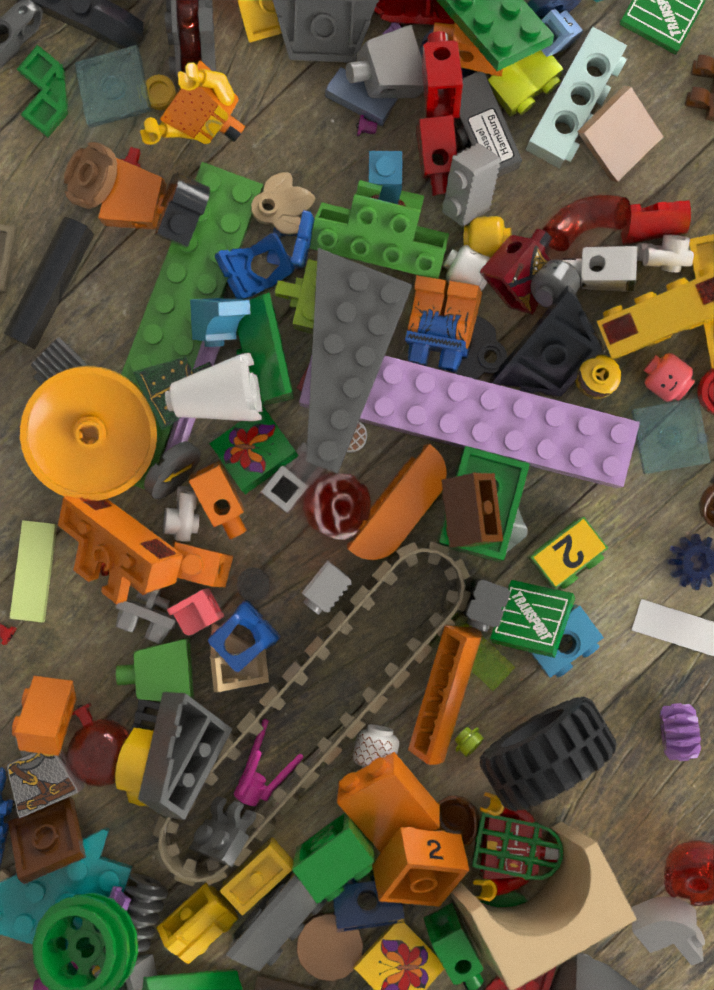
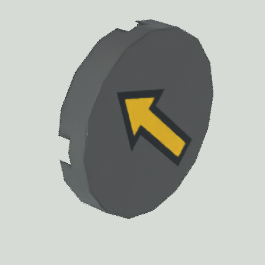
(174, 471)

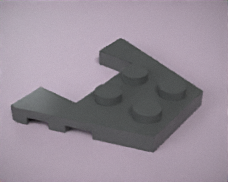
(324, 28)

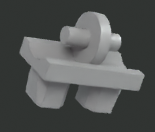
(160, 623)

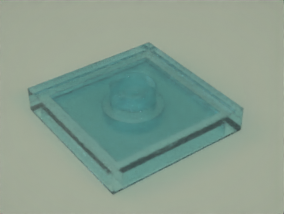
(113, 86)
(671, 436)

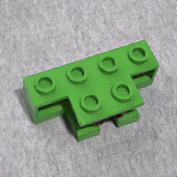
(381, 232)

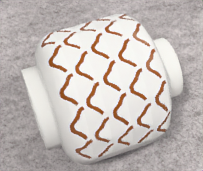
(374, 743)

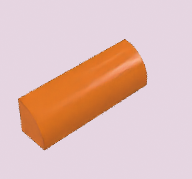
(444, 693)

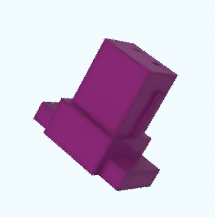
(365, 126)

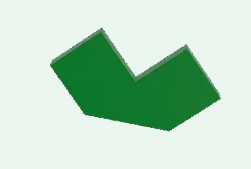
(51, 103)

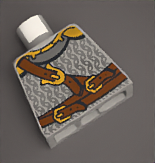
(41, 781)

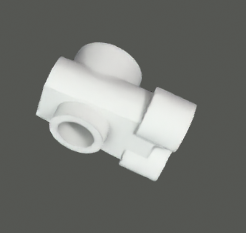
(671, 255)
(182, 521)

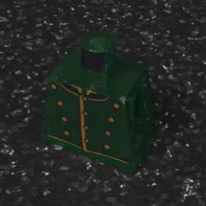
(157, 380)

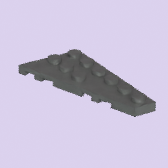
(351, 335)

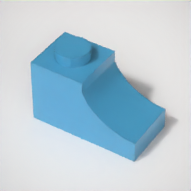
(386, 170)
(216, 319)

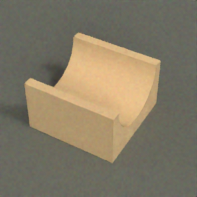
(566, 917)

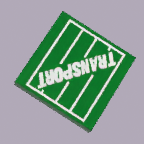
(662, 21)
(534, 618)

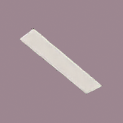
(675, 627)

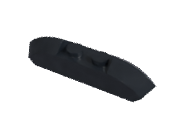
(97, 18)

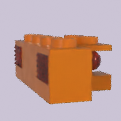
(117, 547)

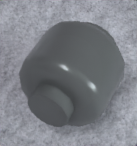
(552, 280)

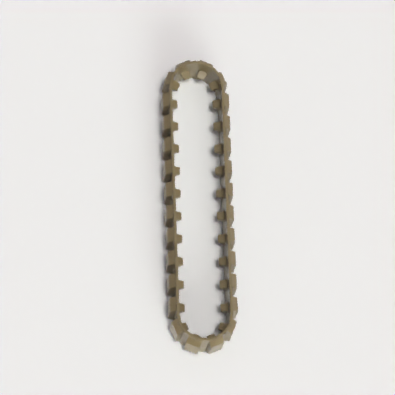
(187, 870)

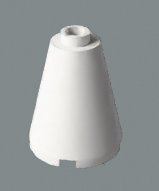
(218, 392)

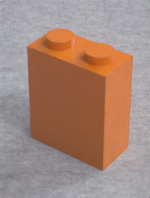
(385, 799)

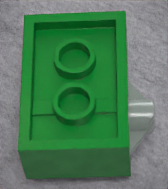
(510, 481)

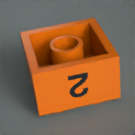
(420, 867)

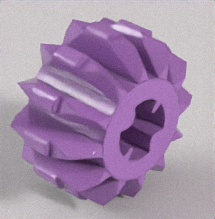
(680, 732)

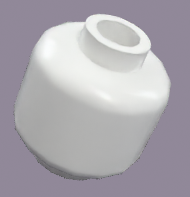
(465, 266)

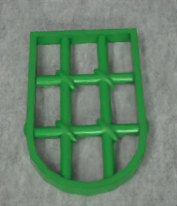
(533, 842)

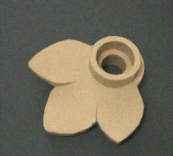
(286, 201)

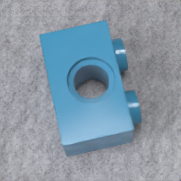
(585, 642)

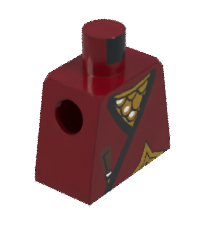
(515, 266)

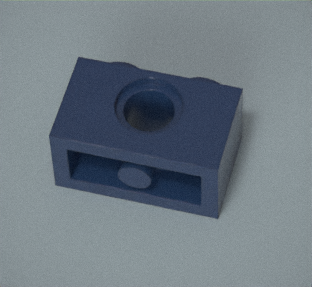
(352, 917)

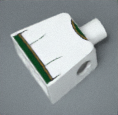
(618, 268)

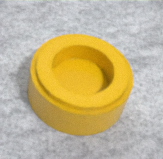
(160, 91)

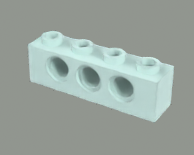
(597, 51)

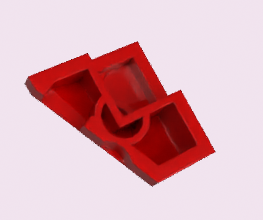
(656, 221)

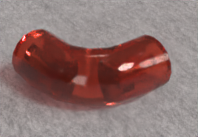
(584, 215)

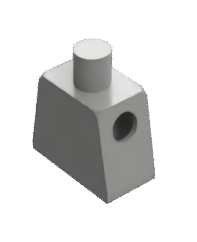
(389, 66)

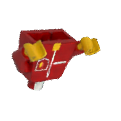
(502, 883)

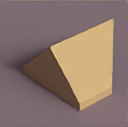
(225, 677)

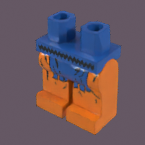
(442, 321)

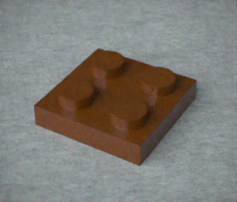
(46, 840)

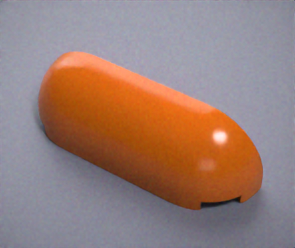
(400, 505)

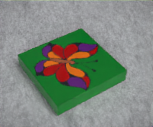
(253, 451)

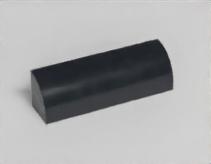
(49, 282)

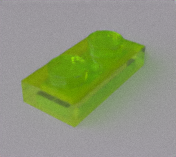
(490, 664)

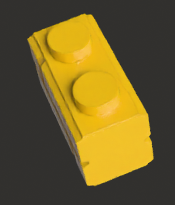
(197, 923)

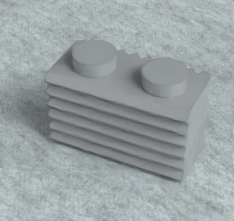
(471, 184)
(326, 588)

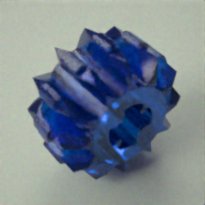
(684, 566)

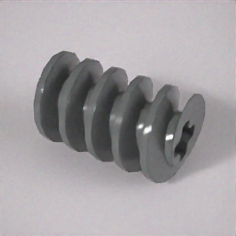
(145, 907)

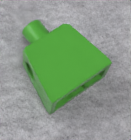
(159, 670)

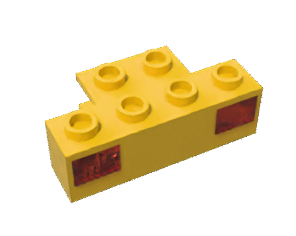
(659, 316)

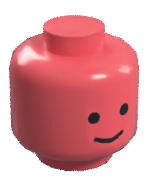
(668, 377)

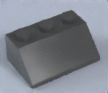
(272, 923)

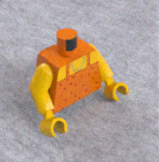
(197, 109)

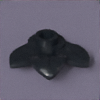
(482, 341)

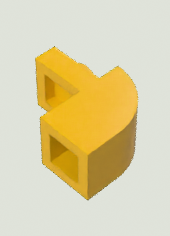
(132, 763)

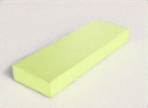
(33, 571)

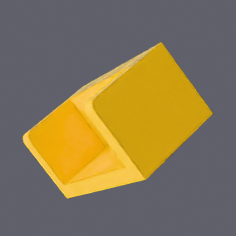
(257, 876)

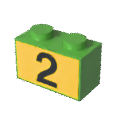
(568, 553)

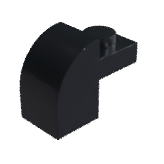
(183, 204)

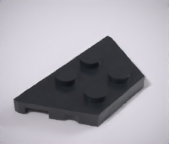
(552, 350)

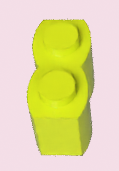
(525, 81)

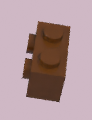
(472, 510)

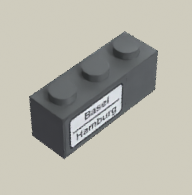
(484, 124)

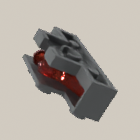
(191, 32)

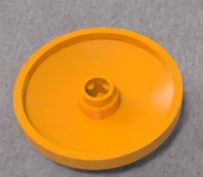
(88, 433)

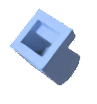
(565, 31)

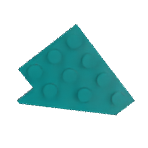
(27, 903)

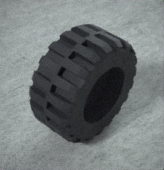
(548, 754)

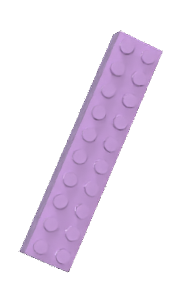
(498, 421)

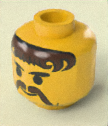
(609, 377)

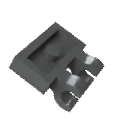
(223, 834)

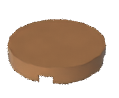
(90, 175)
(325, 951)

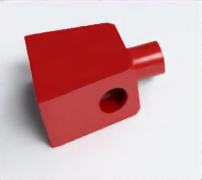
(441, 76)
(434, 137)

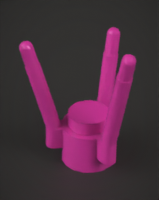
(252, 784)

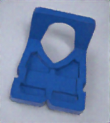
(302, 243)
(237, 266)
(249, 617)

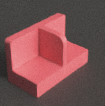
(196, 612)

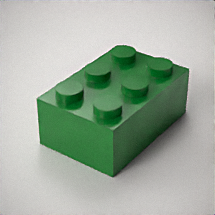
(333, 858)

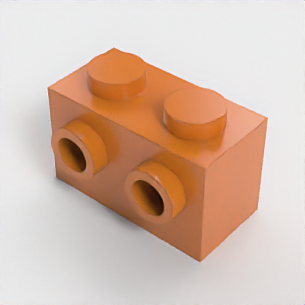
(44, 715)

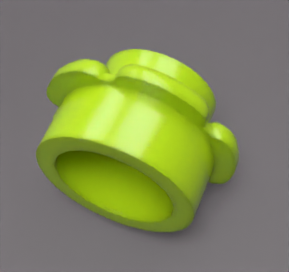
(468, 741)

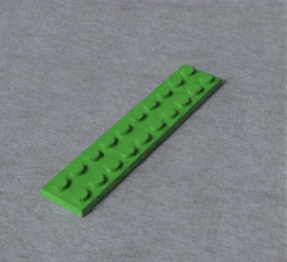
(188, 275)

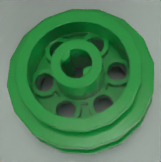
(103, 940)

